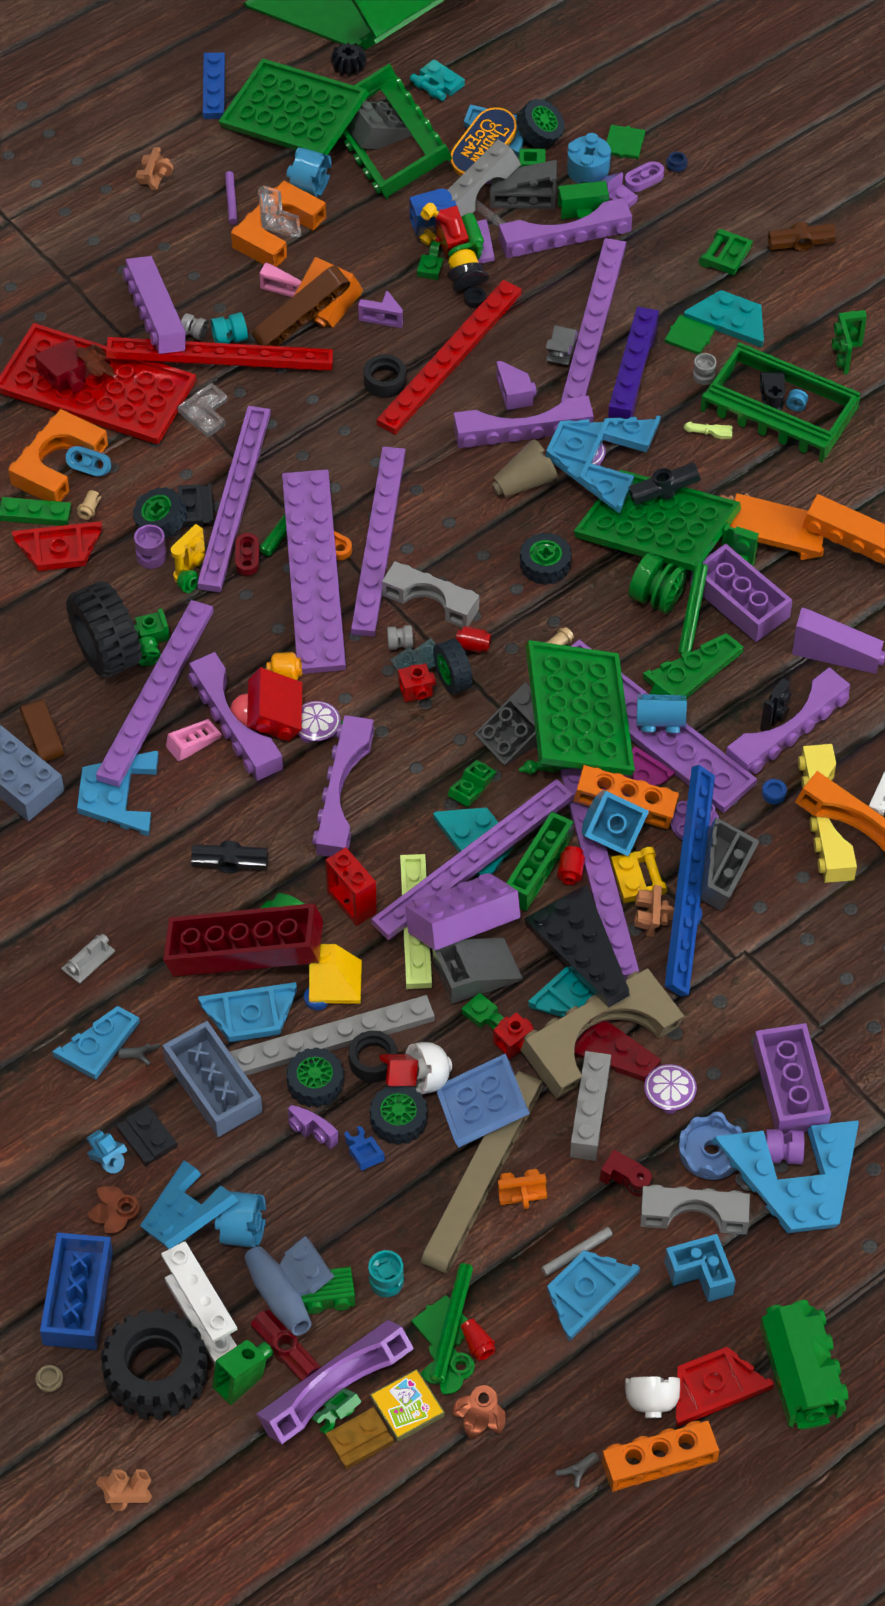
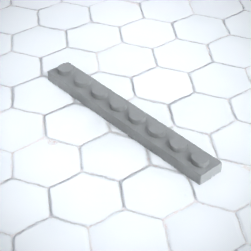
(333, 1034)

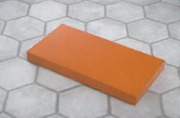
(777, 525)

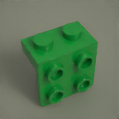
(848, 334)

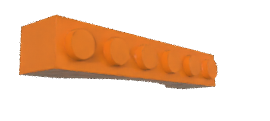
(829, 800)

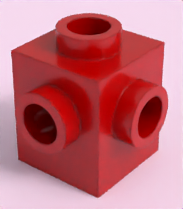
(416, 682)
(510, 1034)

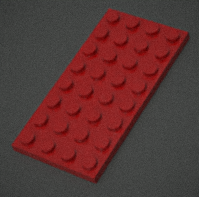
(135, 401)

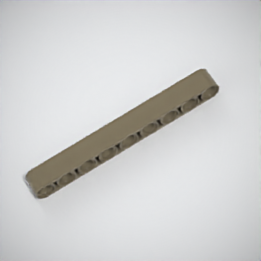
(477, 1184)

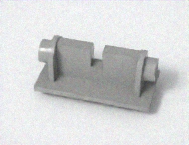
(88, 958)

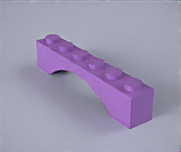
(524, 238)
(478, 428)
(354, 743)
(756, 749)
(256, 750)
(295, 1408)

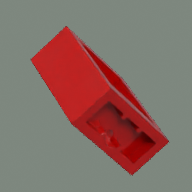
(351, 882)

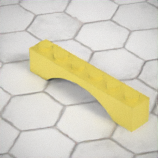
(836, 854)

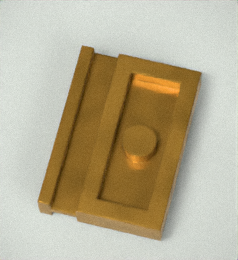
(359, 1438)

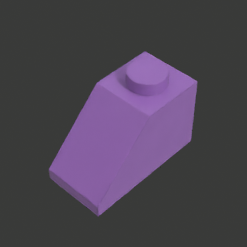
(514, 386)

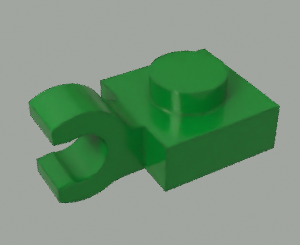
(431, 265)
(482, 1012)
(338, 1406)

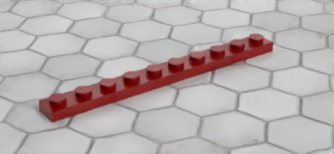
(223, 354)
(448, 357)

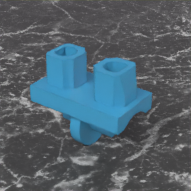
(106, 1151)

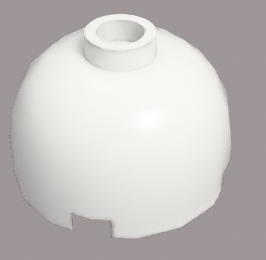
(432, 1066)
(652, 1394)

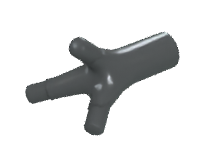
(138, 1052)
(579, 1468)

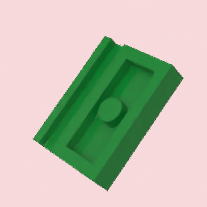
(741, 541)

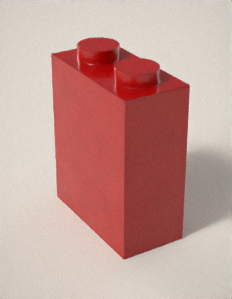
(274, 704)

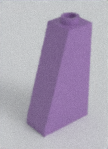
(836, 643)

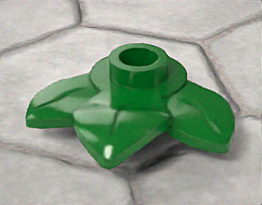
(454, 1377)

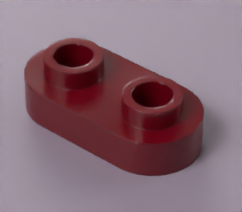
(247, 556)

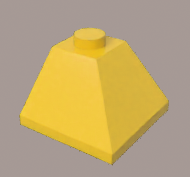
(335, 976)

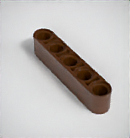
(301, 307)

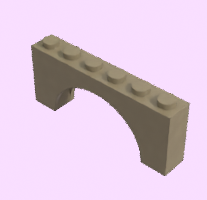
(552, 1048)

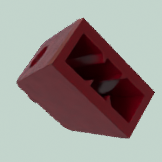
(62, 366)

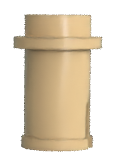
(87, 508)
(563, 637)

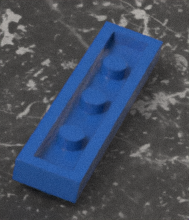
(213, 85)

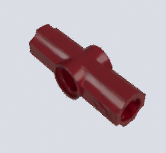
(275, 1335)

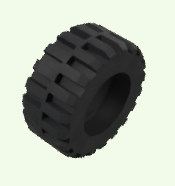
(103, 629)
(147, 1332)

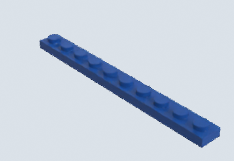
(689, 881)

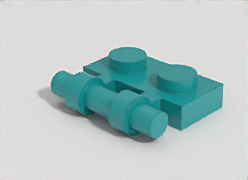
(441, 80)

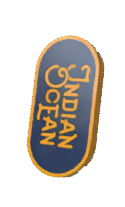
(481, 135)

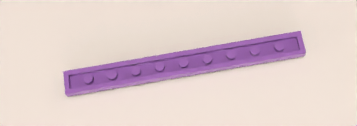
(594, 319)
(234, 499)
(378, 542)
(154, 694)
(477, 854)
(601, 881)

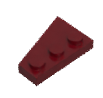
(626, 1054)

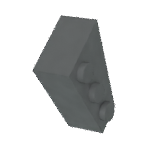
(526, 188)
(725, 861)

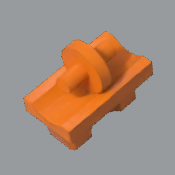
(522, 1189)

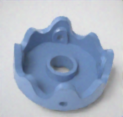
(698, 1136)

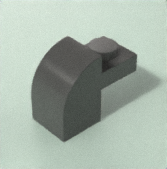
(562, 345)

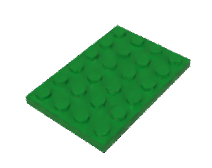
(293, 107)
(674, 529)
(579, 708)

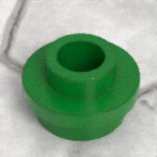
(187, 581)

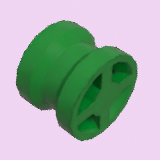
(149, 651)

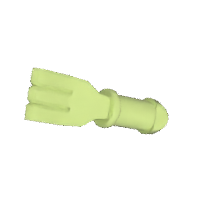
(717, 431)

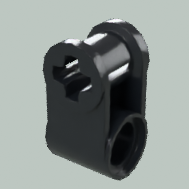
(772, 389)

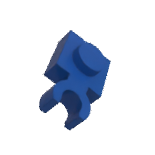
(364, 1151)

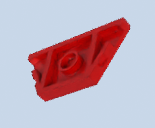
(58, 545)
(715, 1384)

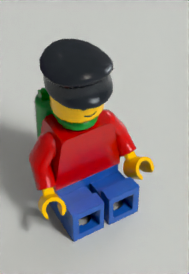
(457, 234)

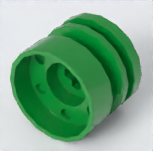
(657, 583)

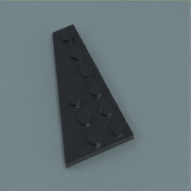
(578, 938)

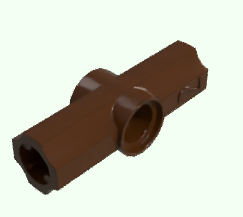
(801, 236)

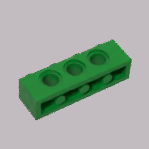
(541, 858)

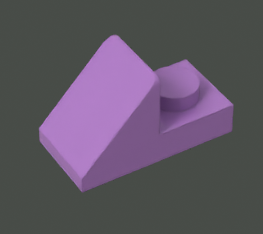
(618, 190)
(383, 313)

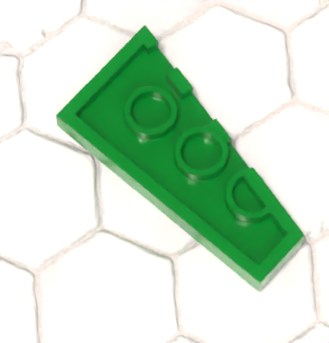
(696, 667)

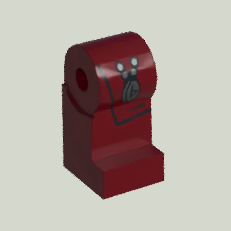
(625, 1172)

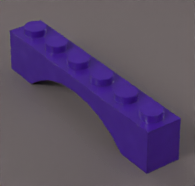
(633, 363)

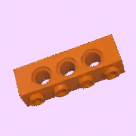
(640, 792)
(624, 1475)

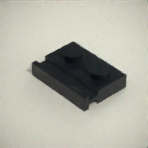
(198, 504)
(776, 707)
(146, 1135)

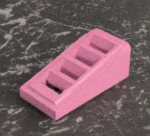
(278, 281)
(182, 749)

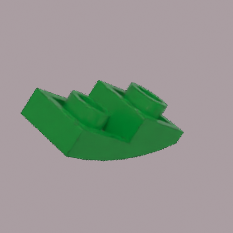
(472, 783)

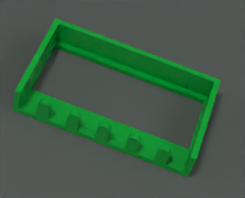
(416, 123)
(773, 418)

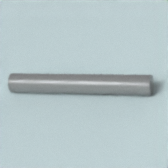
(571, 1254)

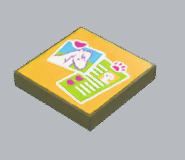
(407, 1405)

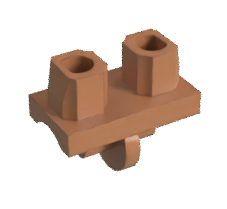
(155, 169)
(655, 910)
(121, 1489)

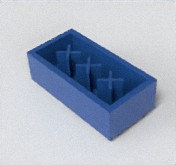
(76, 1291)

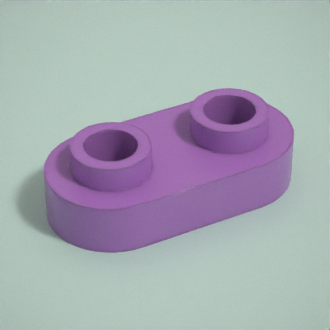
(644, 176)

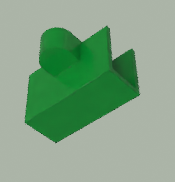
(581, 199)

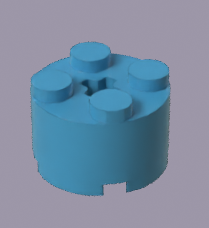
(588, 159)
(309, 171)
(243, 1221)

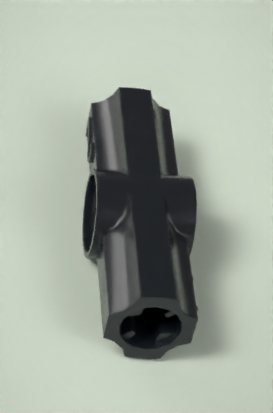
(664, 483)
(229, 857)

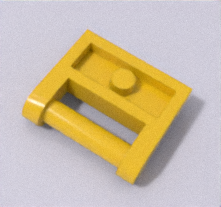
(188, 551)
(630, 876)

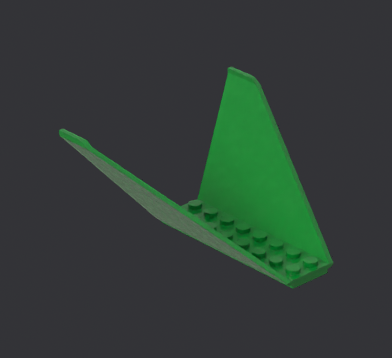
(345, 20)

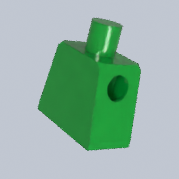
(240, 1370)

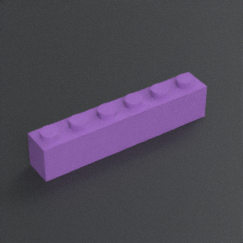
(154, 305)

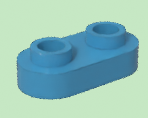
(89, 461)

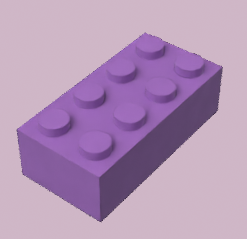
(744, 593)
(462, 911)
(791, 1078)

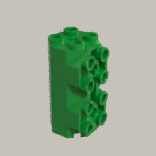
(803, 1364)

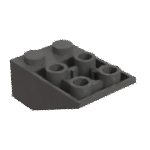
(377, 125)
(511, 728)
(475, 967)

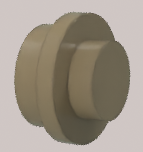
(49, 1378)

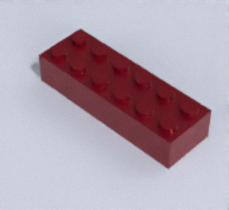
(243, 940)

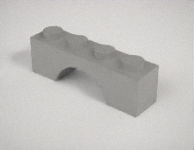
(495, 162)
(406, 583)
(590, 1106)
(726, 1209)

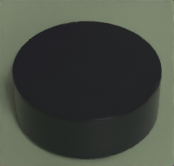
(474, 297)

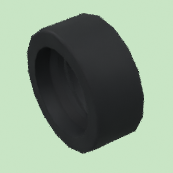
(384, 362)
(366, 1039)

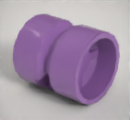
(150, 546)
(785, 1146)

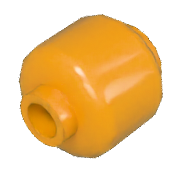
(286, 664)

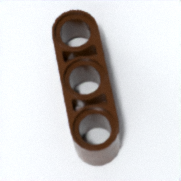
(41, 730)

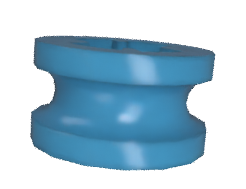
(797, 400)

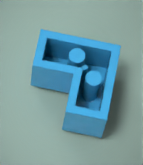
(704, 1261)

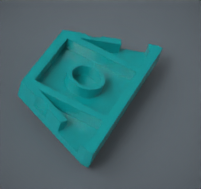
(730, 316)
(465, 827)
(561, 994)

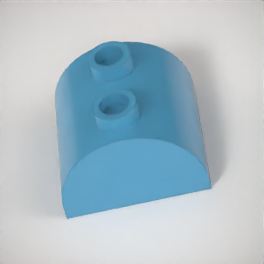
(661, 711)
(613, 822)

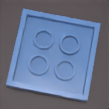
(482, 1100)

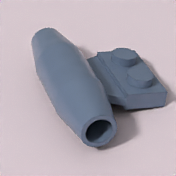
(284, 1283)

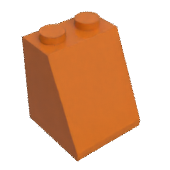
(336, 310)

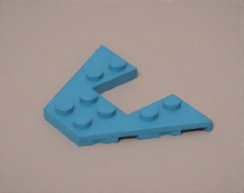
(578, 442)
(801, 1201)

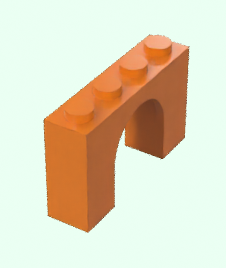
(265, 247)
(60, 433)

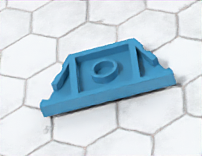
(250, 1011)
(587, 1288)

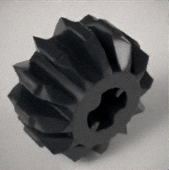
(348, 59)

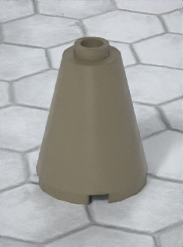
(524, 471)

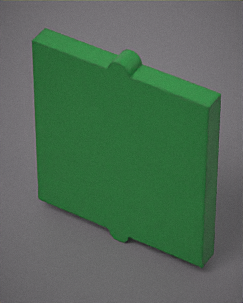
(625, 141)
(689, 335)
(432, 1319)

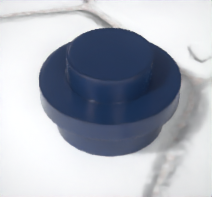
(676, 161)

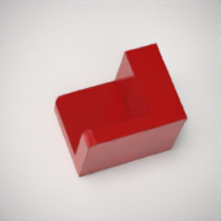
(400, 1069)

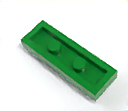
(35, 511)

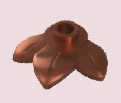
(94, 360)
(110, 1211)
(479, 1415)

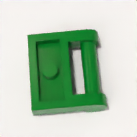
(731, 255)

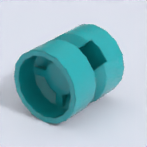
(229, 329)
(386, 1273)

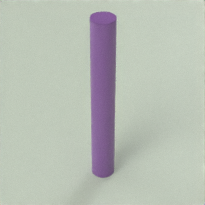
(231, 198)

